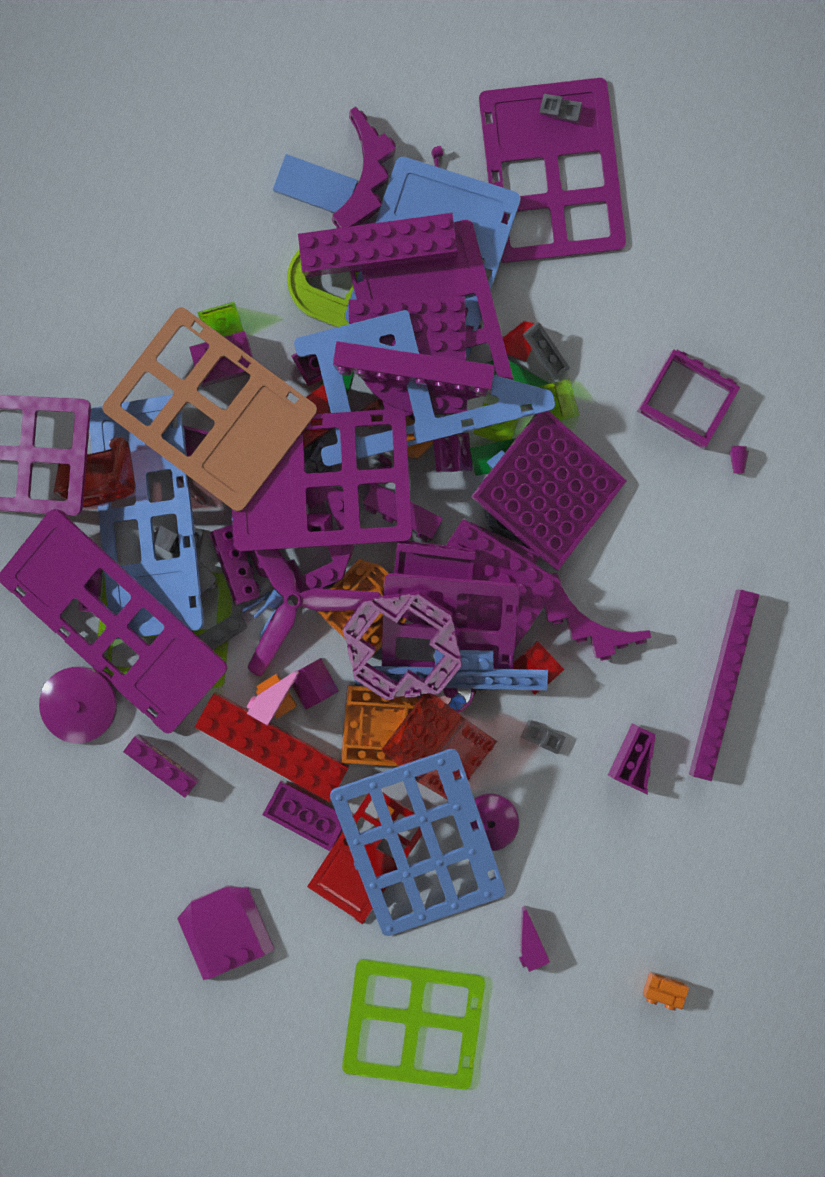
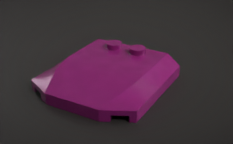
(224, 930)

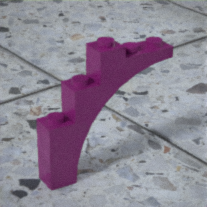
(375, 151)
(581, 627)

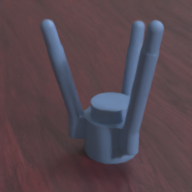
(273, 600)

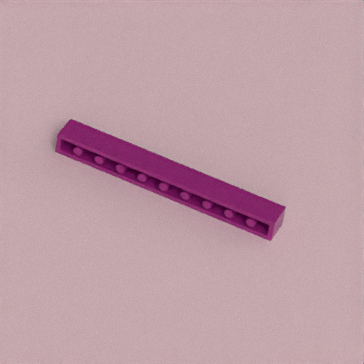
(724, 684)

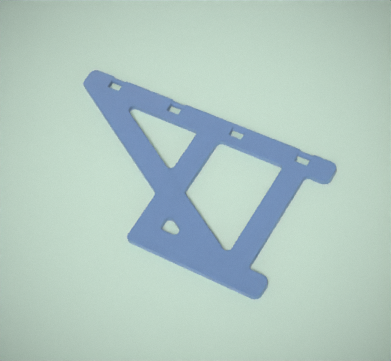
(426, 425)

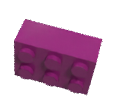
(224, 368)

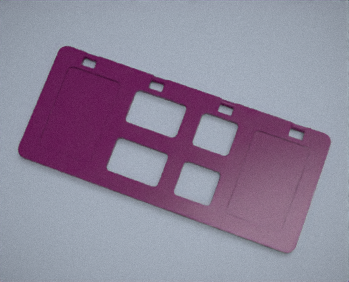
(169, 672)

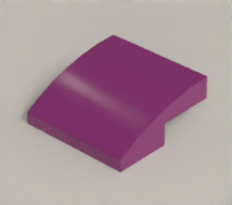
(453, 453)

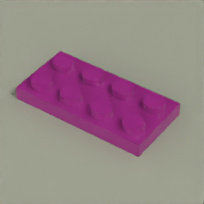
(303, 815)

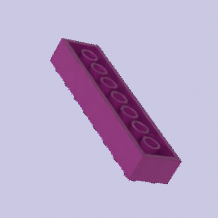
(378, 245)
(413, 367)

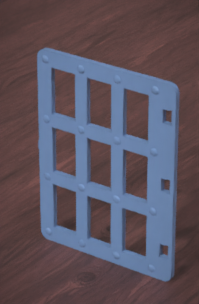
(460, 805)

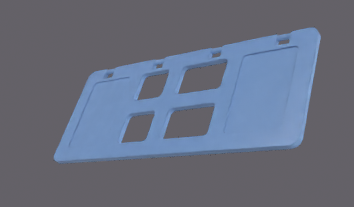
(168, 580)

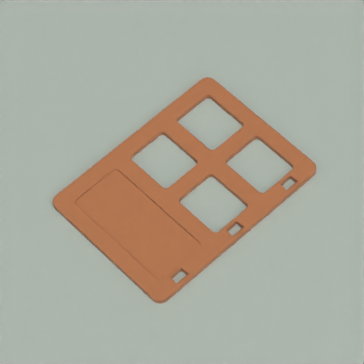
(246, 436)

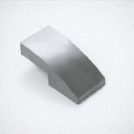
(561, 109)
(543, 737)

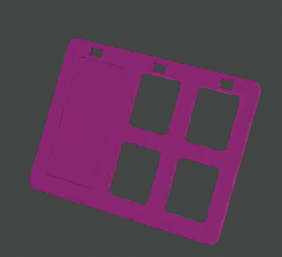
(525, 134)
(444, 278)
(279, 508)

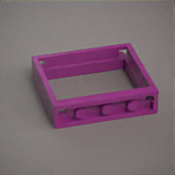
(711, 375)

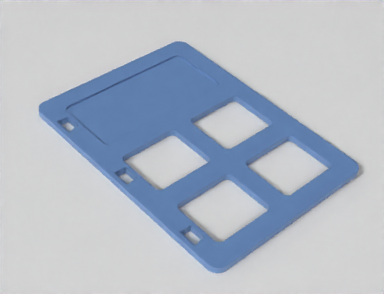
(428, 190)

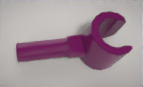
(437, 152)

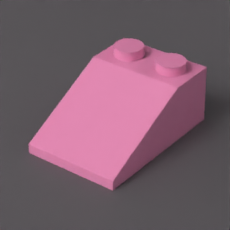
(268, 702)

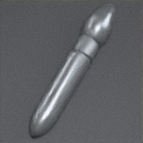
(197, 497)

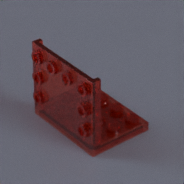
(434, 728)

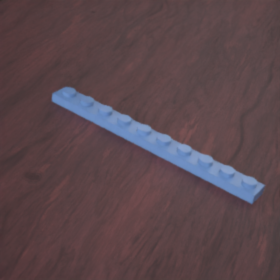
(497, 679)

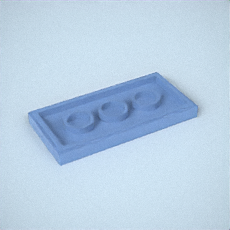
(313, 184)

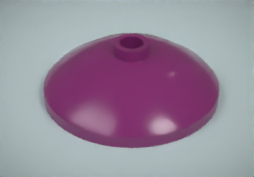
(504, 814)

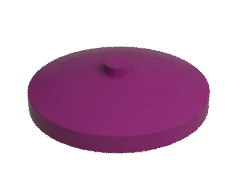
(77, 704)

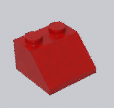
(538, 658)

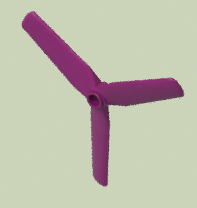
(283, 619)

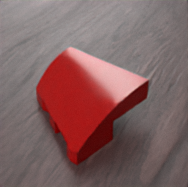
(516, 344)

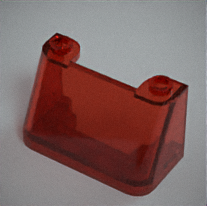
(107, 475)

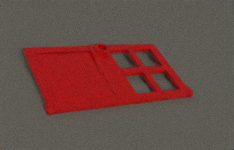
(337, 876)

